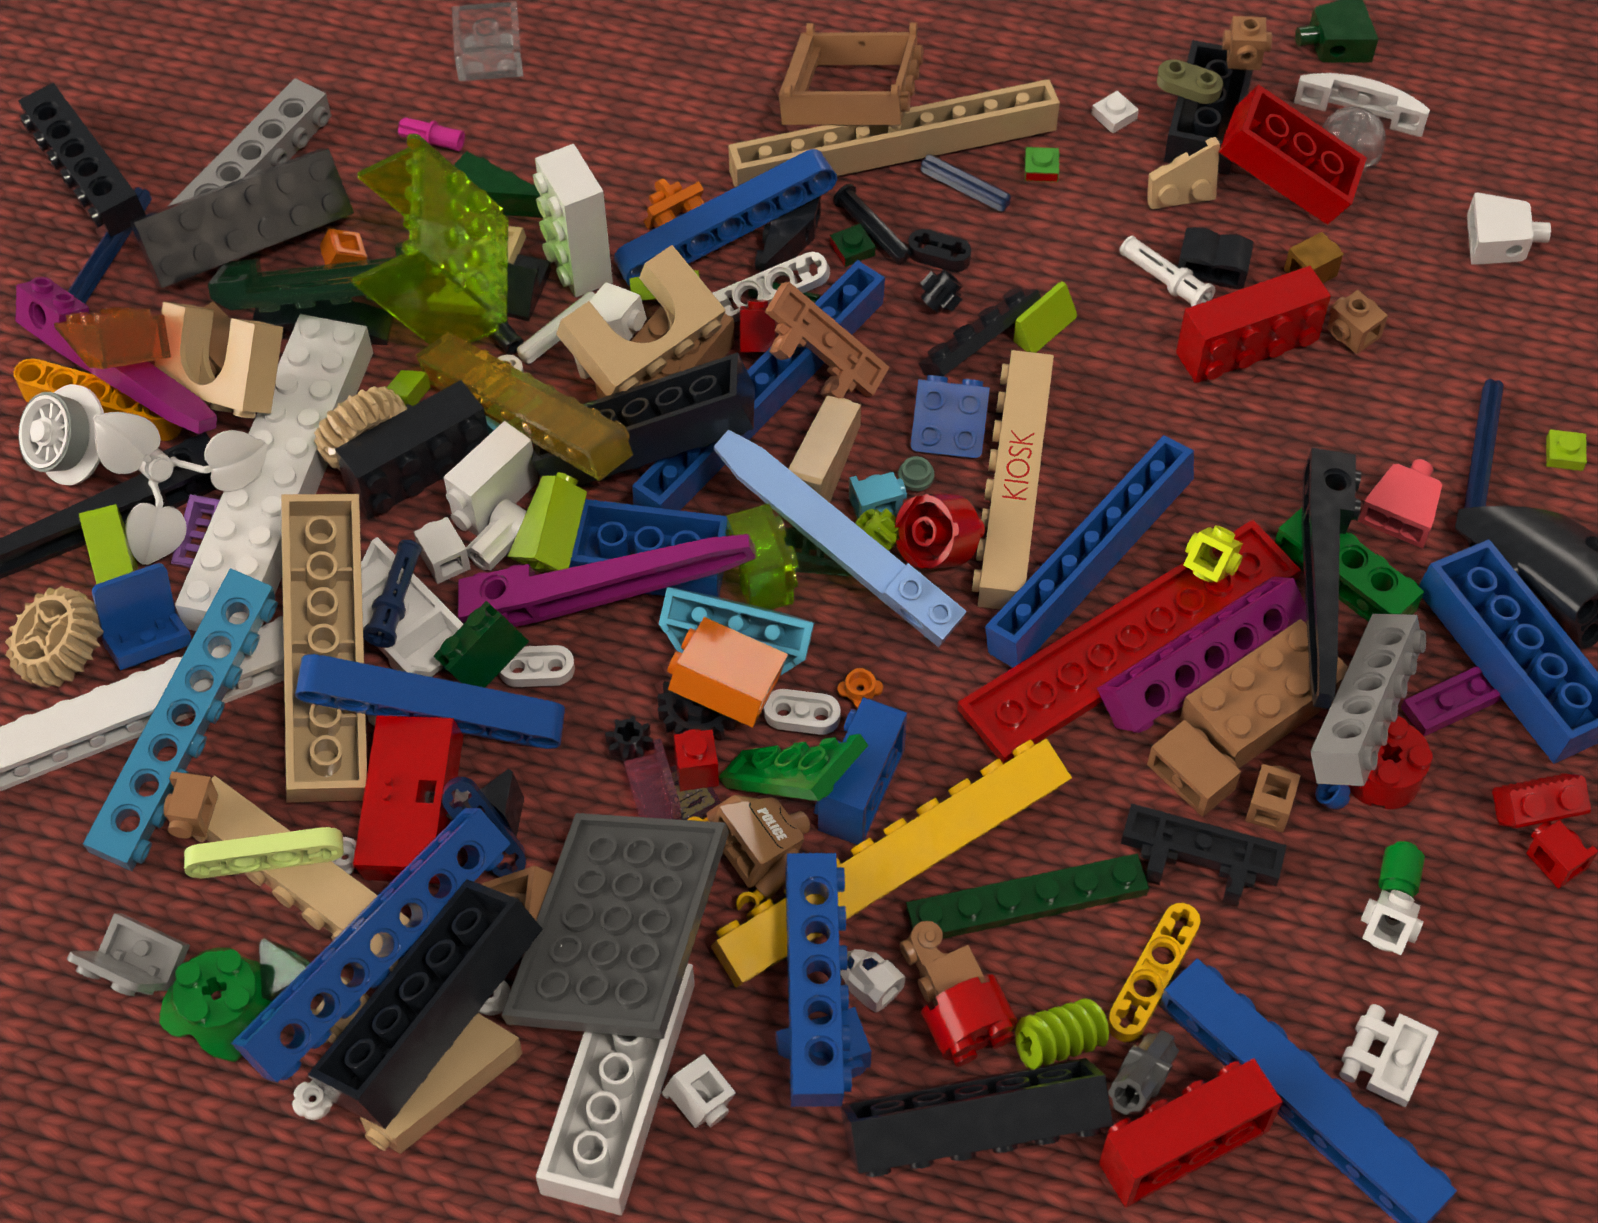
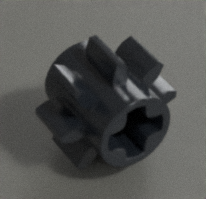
(941, 291)
(623, 732)

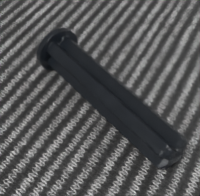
(871, 223)

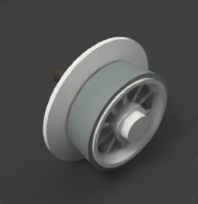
(60, 434)

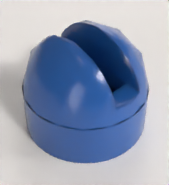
(1339, 794)

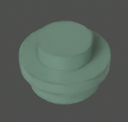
(916, 473)

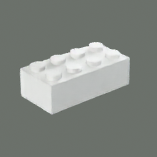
(573, 220)

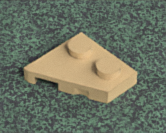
(1186, 178)

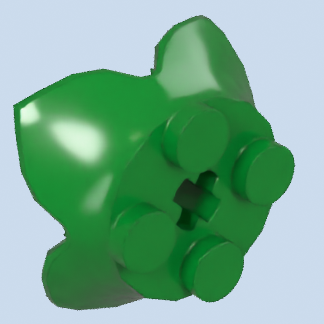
(214, 1023)

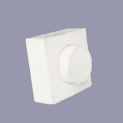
(1115, 112)

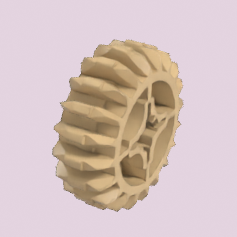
(354, 418)
(54, 637)

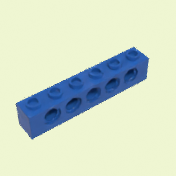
(811, 1083)

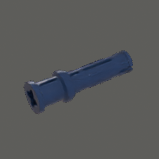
(405, 558)

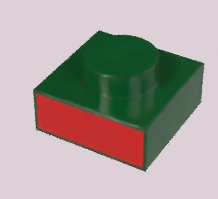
(852, 245)

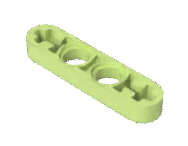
(263, 852)

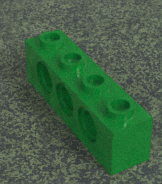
(1358, 585)

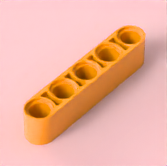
(40, 376)

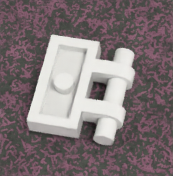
(1400, 1061)

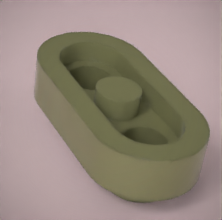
(1189, 81)

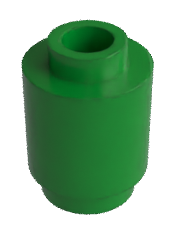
(1402, 868)

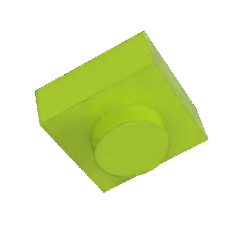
(1566, 450)

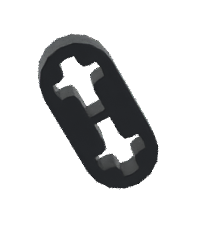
(939, 250)

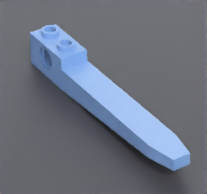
(842, 540)

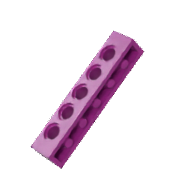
(1126, 692)

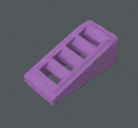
(195, 508)

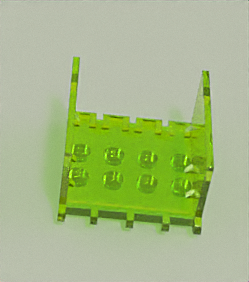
(455, 251)

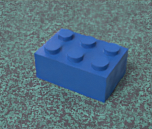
(860, 790)

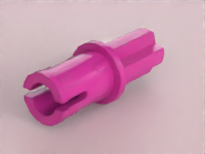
(433, 133)

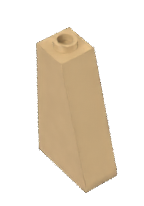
(827, 445)
(468, 1066)

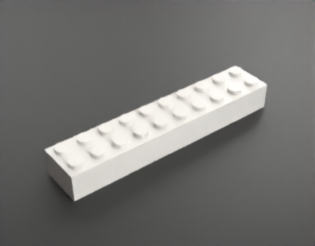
(315, 373)

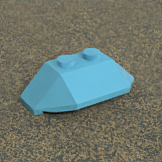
(779, 630)

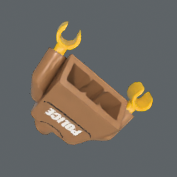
(759, 842)

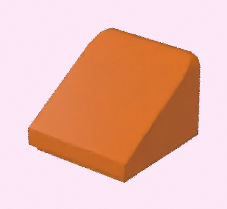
(342, 246)

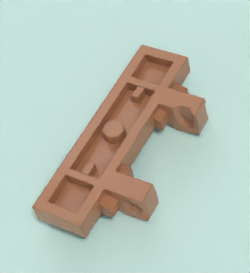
(807, 325)

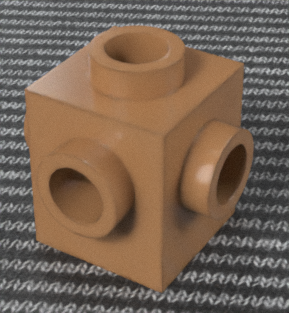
(1246, 42)
(1356, 321)

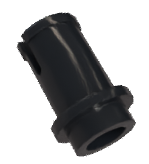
(507, 338)

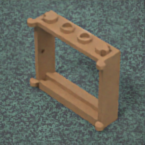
(850, 107)

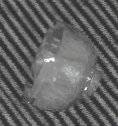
(1359, 130)

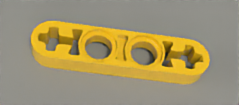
(1151, 970)

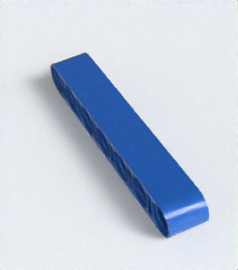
(732, 213)
(399, 693)

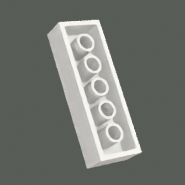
(608, 1113)

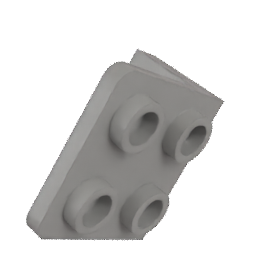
(133, 957)

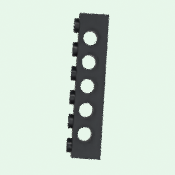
(81, 160)

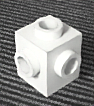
(1390, 934)

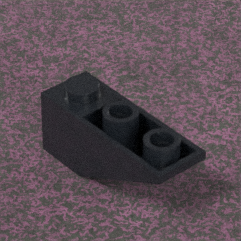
(788, 235)

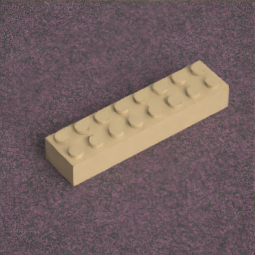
(322, 618)

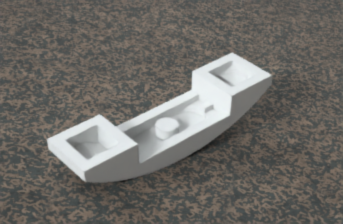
(1346, 90)

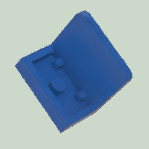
(950, 417)
(139, 616)

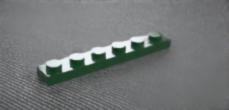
(1032, 897)

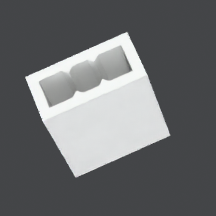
(488, 475)

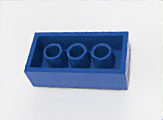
(622, 529)

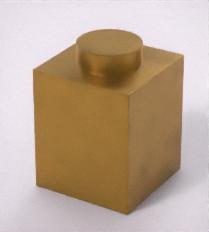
(1318, 253)

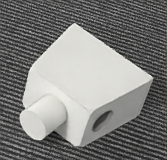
(1502, 229)

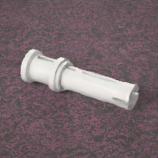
(1178, 280)

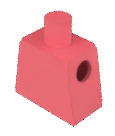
(1404, 503)

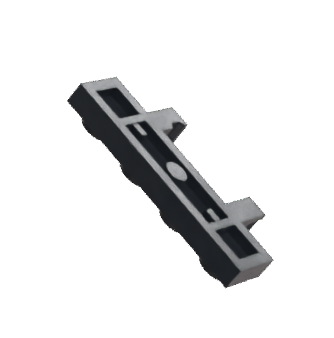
(1232, 853)

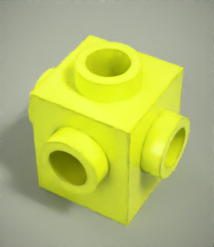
(1201, 555)

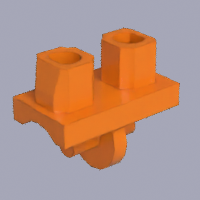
(671, 201)

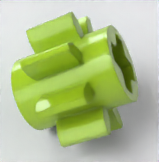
(879, 526)

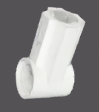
(498, 536)

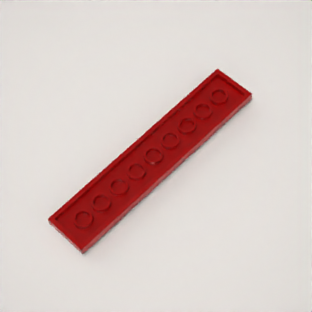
(1064, 677)

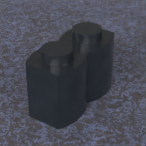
(1216, 257)

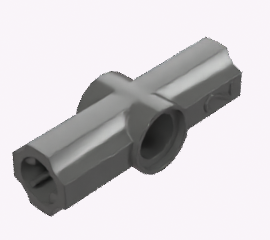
(1143, 1072)

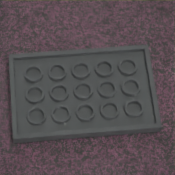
(617, 925)

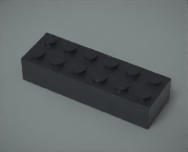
(241, 217)
(671, 415)
(425, 1003)
(976, 1116)

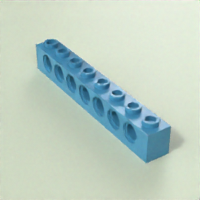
(235, 595)

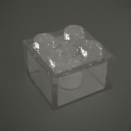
(487, 41)

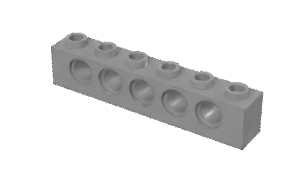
(267, 140)
(1368, 700)

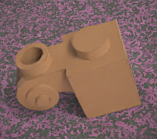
(935, 968)

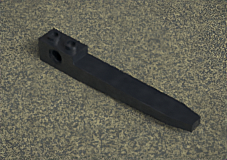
(1326, 513)
(63, 529)

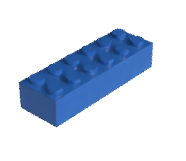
(1517, 647)

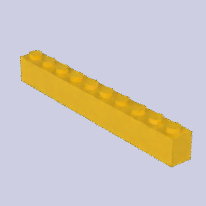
(903, 853)

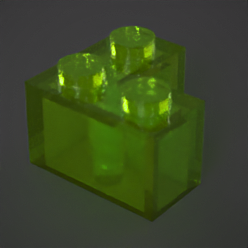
(771, 576)

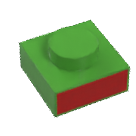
(1041, 164)

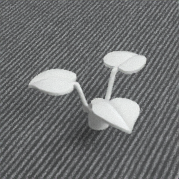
(131, 444)

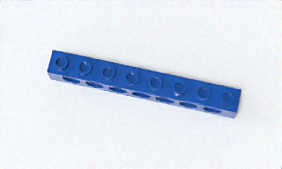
(261, 1039)

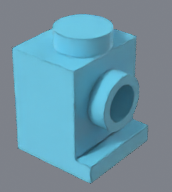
(877, 493)

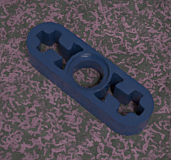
(475, 799)

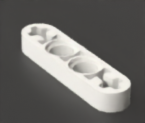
(763, 281)

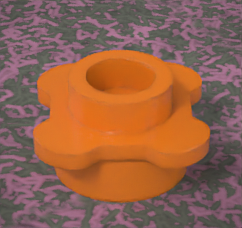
(860, 678)

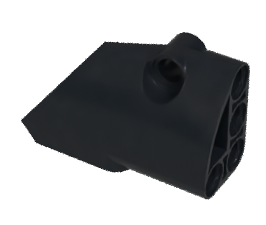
(1551, 557)

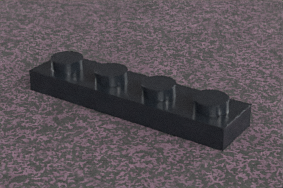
(974, 336)

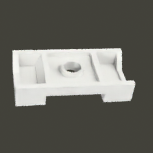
(425, 621)

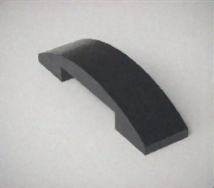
(377, 320)

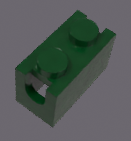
(481, 647)

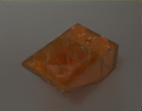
(116, 336)

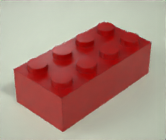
(1293, 155)
(1252, 324)
(1189, 1131)

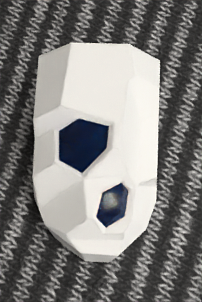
(872, 979)

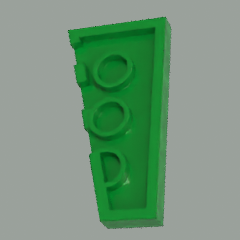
(795, 771)

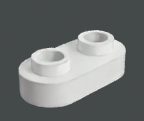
(537, 663)
(802, 711)

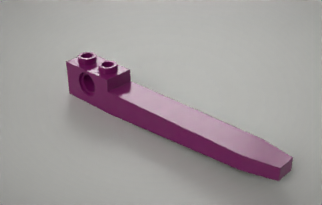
(44, 303)
(533, 598)

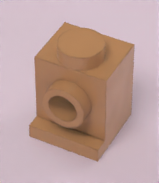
(1273, 797)
(190, 805)

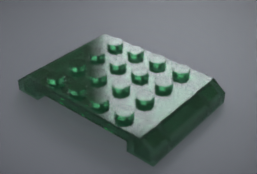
(245, 286)

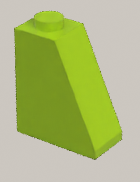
(550, 524)
(107, 543)

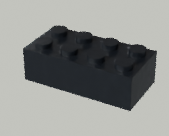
(1198, 122)
(412, 449)

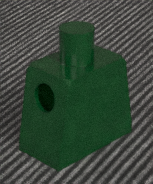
(1340, 32)

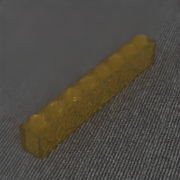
(533, 408)

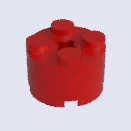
(938, 530)
(1399, 768)
(970, 1019)

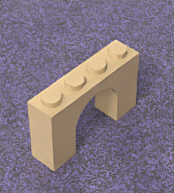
(620, 363)
(249, 365)

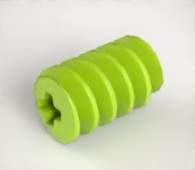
(1061, 1033)

